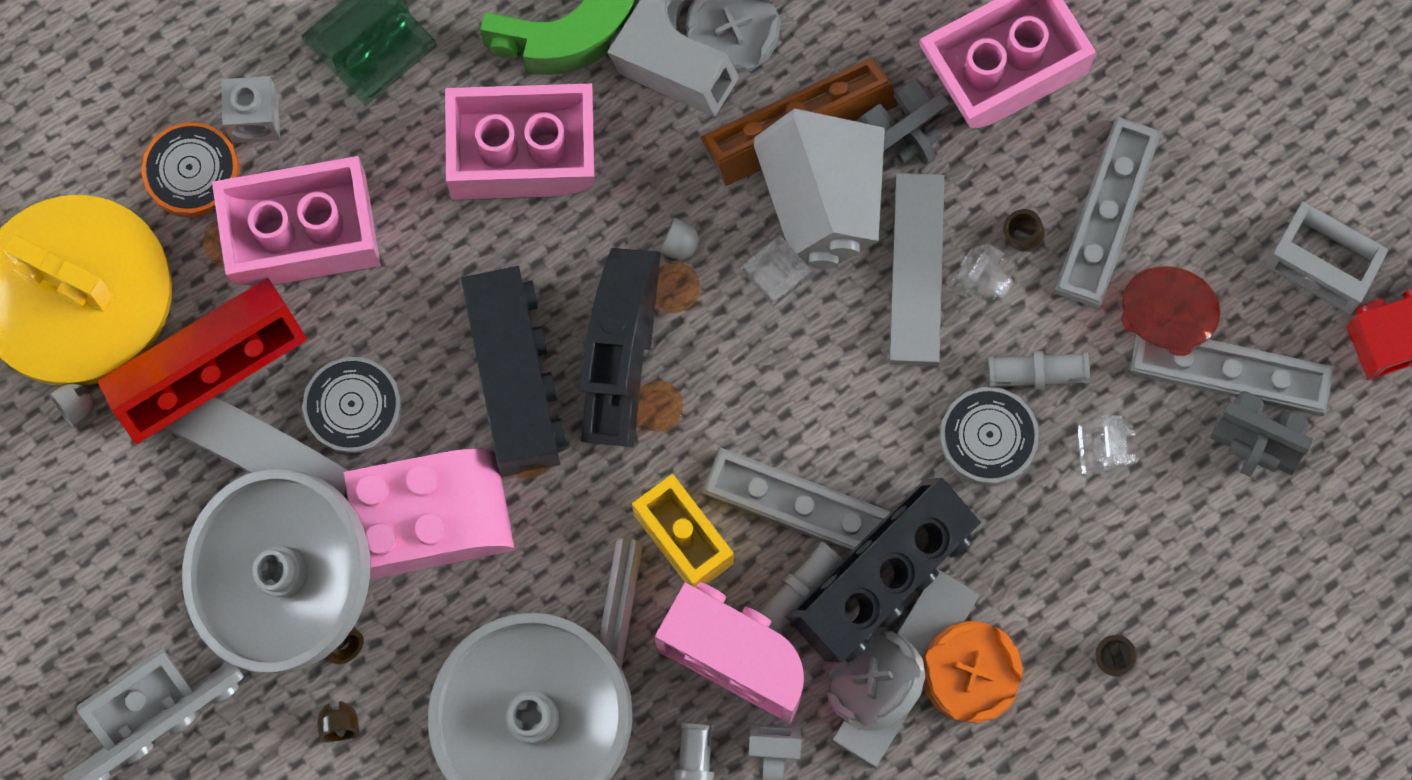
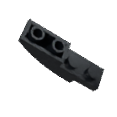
(616, 344)

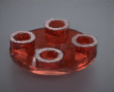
(1170, 309)

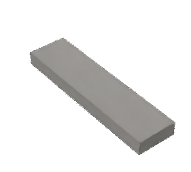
(1107, 212)
(917, 269)
(1235, 369)
(791, 501)
(938, 606)

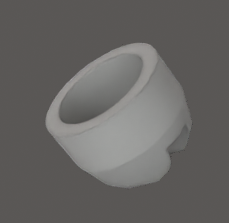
(680, 240)
(69, 401)

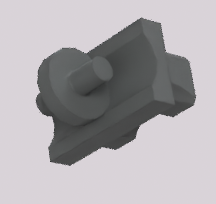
(920, 108)
(1260, 439)

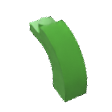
(558, 44)

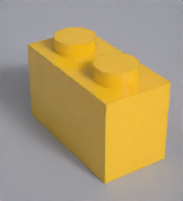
(683, 532)

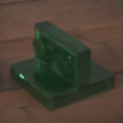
(369, 44)

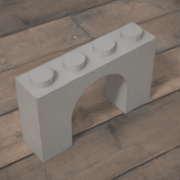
(666, 61)

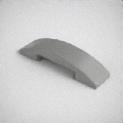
(252, 443)

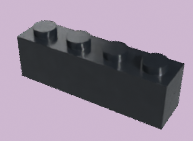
(511, 370)

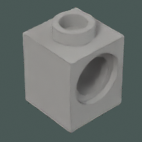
(250, 109)

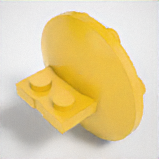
(79, 289)

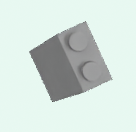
(824, 183)

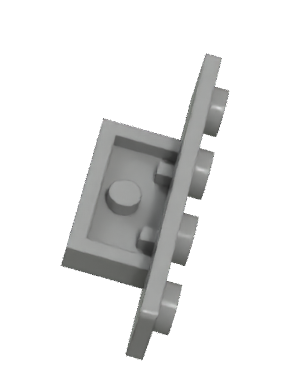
(143, 707)

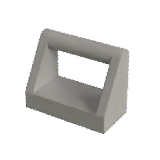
(1318, 275)

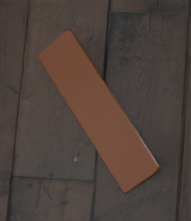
(737, 156)

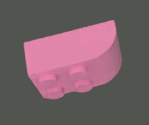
(1008, 56)
(519, 141)
(296, 223)
(431, 510)
(732, 650)

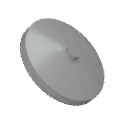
(276, 571)
(530, 704)

